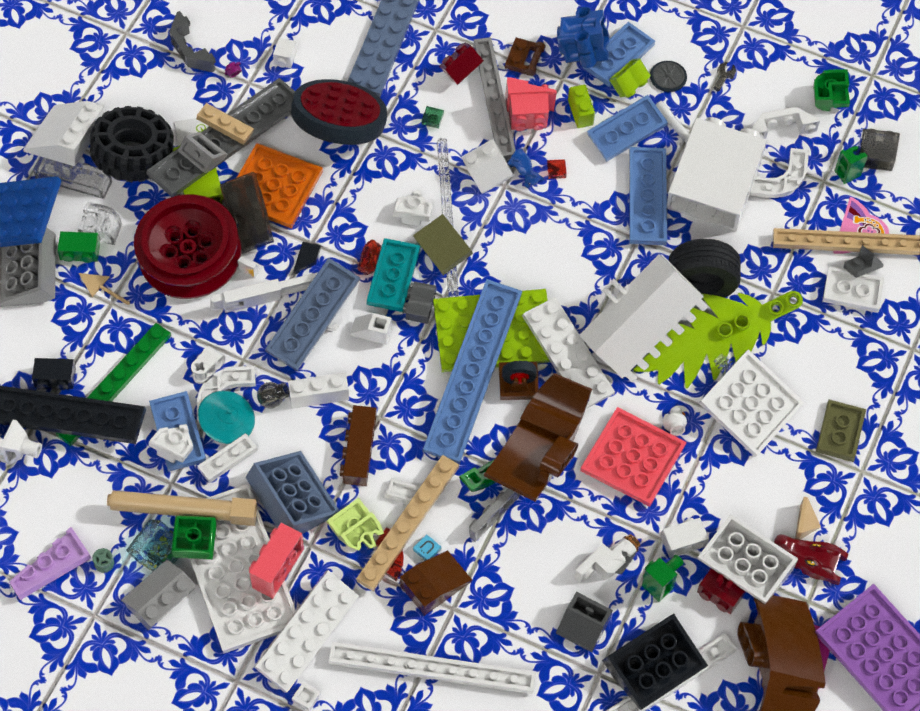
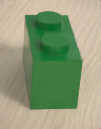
(78, 246)

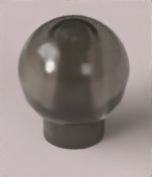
(272, 394)

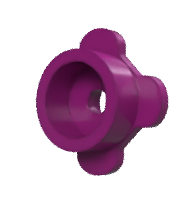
(233, 69)

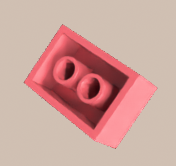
(276, 560)

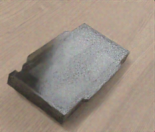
(246, 205)

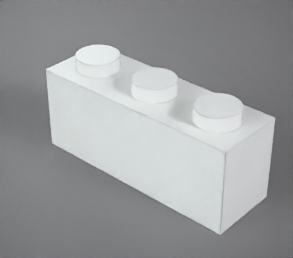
(318, 390)

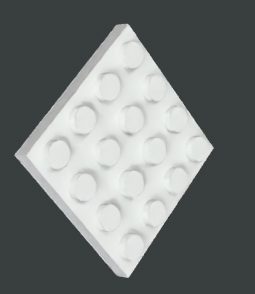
(751, 403)

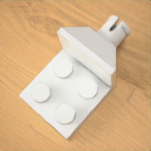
(17, 444)

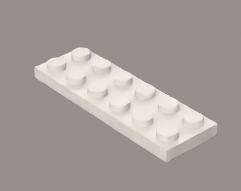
(567, 349)
(306, 631)

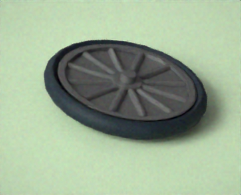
(668, 76)

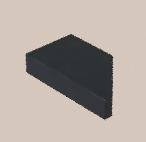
(307, 256)

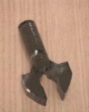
(724, 75)

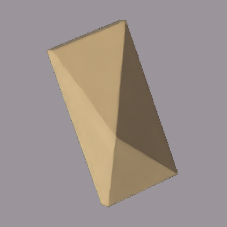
(807, 520)

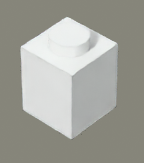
(285, 53)

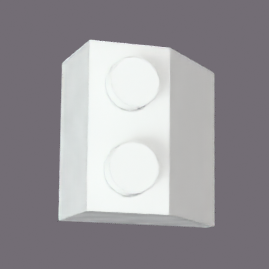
(487, 166)

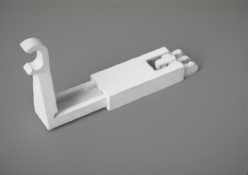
(261, 293)

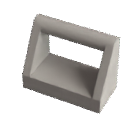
(200, 155)

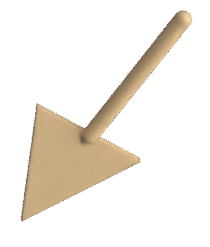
(96, 282)

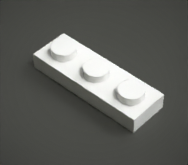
(227, 458)

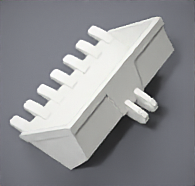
(642, 317)

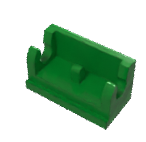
(850, 165)

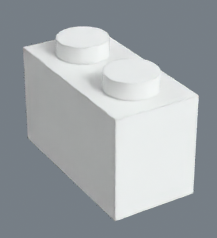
(684, 537)

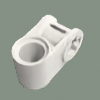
(207, 364)

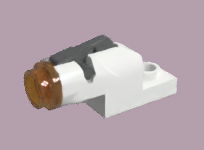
(609, 560)

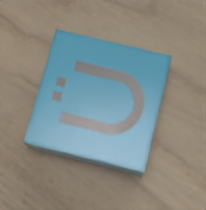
(427, 548)

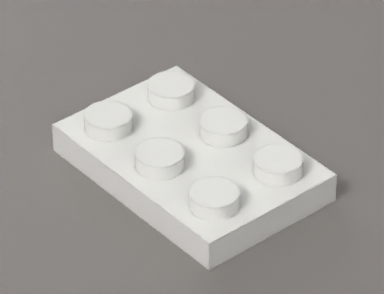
(853, 292)

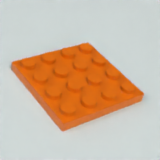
(283, 182)

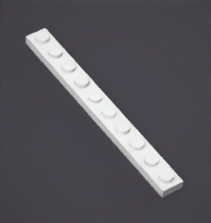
(432, 667)

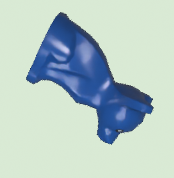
(523, 164)

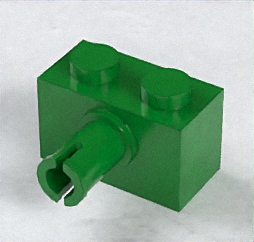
(661, 576)

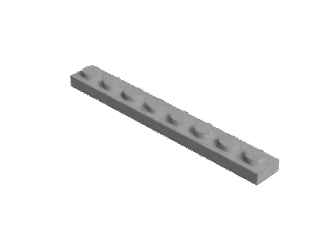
(494, 97)

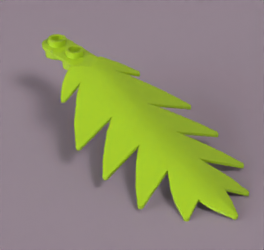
(736, 326)

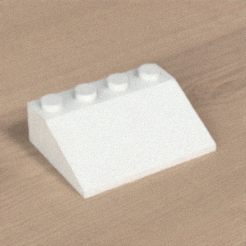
(65, 132)
(748, 559)

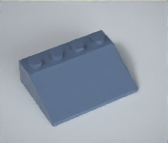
(291, 492)

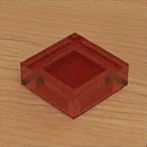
(556, 169)

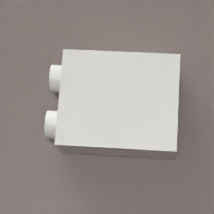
(716, 172)

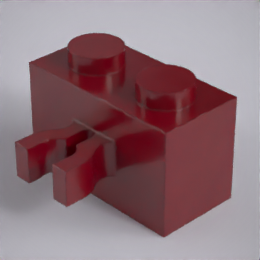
(461, 63)
(720, 591)

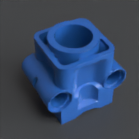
(583, 37)

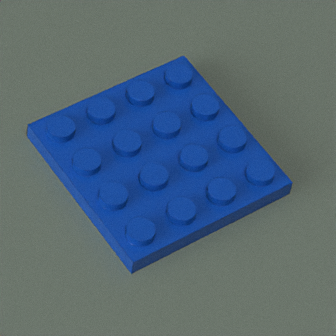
(26, 209)

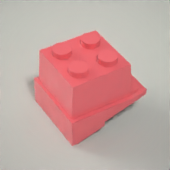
(528, 104)

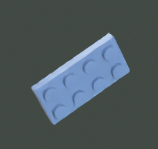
(622, 47)
(627, 128)
(177, 411)

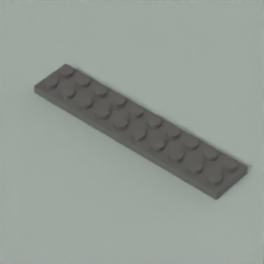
(259, 112)

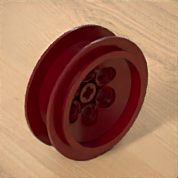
(179, 219)

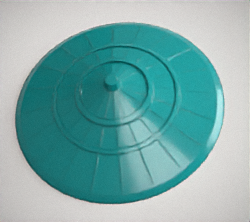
(226, 416)

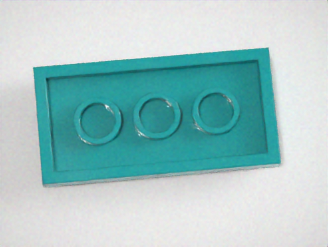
(393, 275)

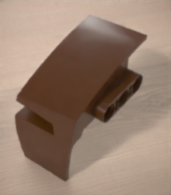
(543, 438)

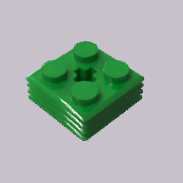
(184, 530)

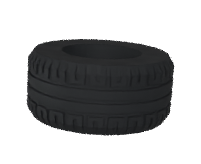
(708, 265)

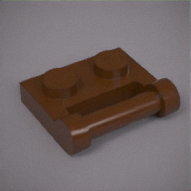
(519, 54)

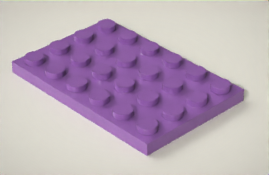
(877, 649)

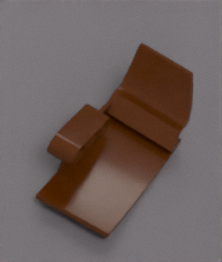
(786, 652)

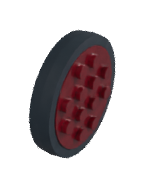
(339, 111)

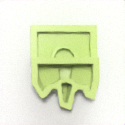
(355, 525)

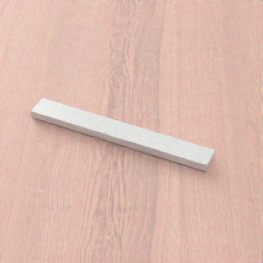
(712, 653)

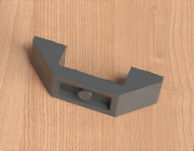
(199, 60)

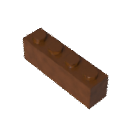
(359, 446)

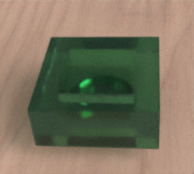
(432, 117)

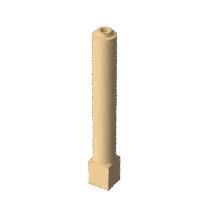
(238, 511)

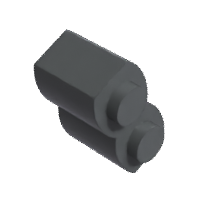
(420, 302)

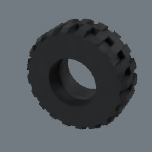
(130, 125)

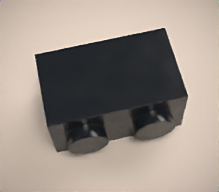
(54, 373)

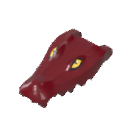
(814, 558)

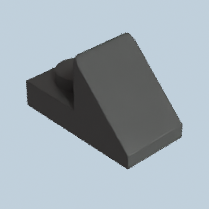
(863, 264)

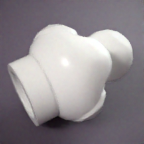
(675, 421)

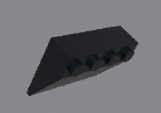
(655, 662)

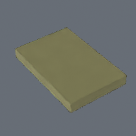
(443, 244)
(840, 430)

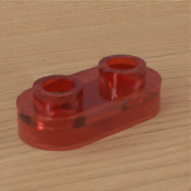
(369, 257)

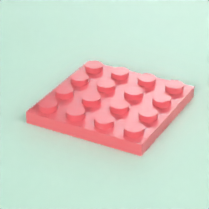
(633, 456)

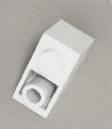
(372, 328)

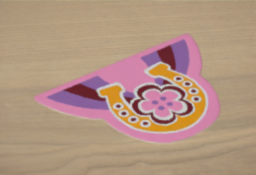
(859, 220)

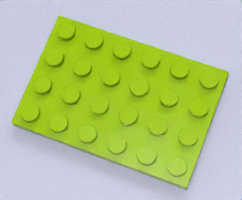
(455, 315)

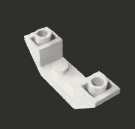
(805, 122)

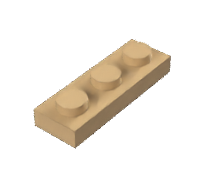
(225, 123)

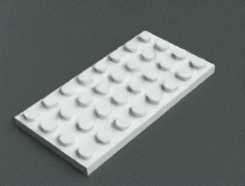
(236, 609)

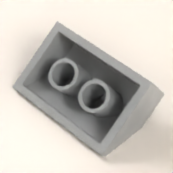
(158, 594)

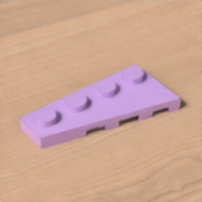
(58, 560)

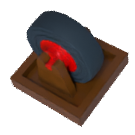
(518, 380)

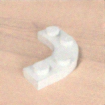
(787, 182)
(226, 379)

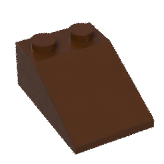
(434, 581)

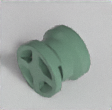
(102, 555)

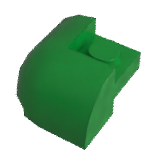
(831, 89)

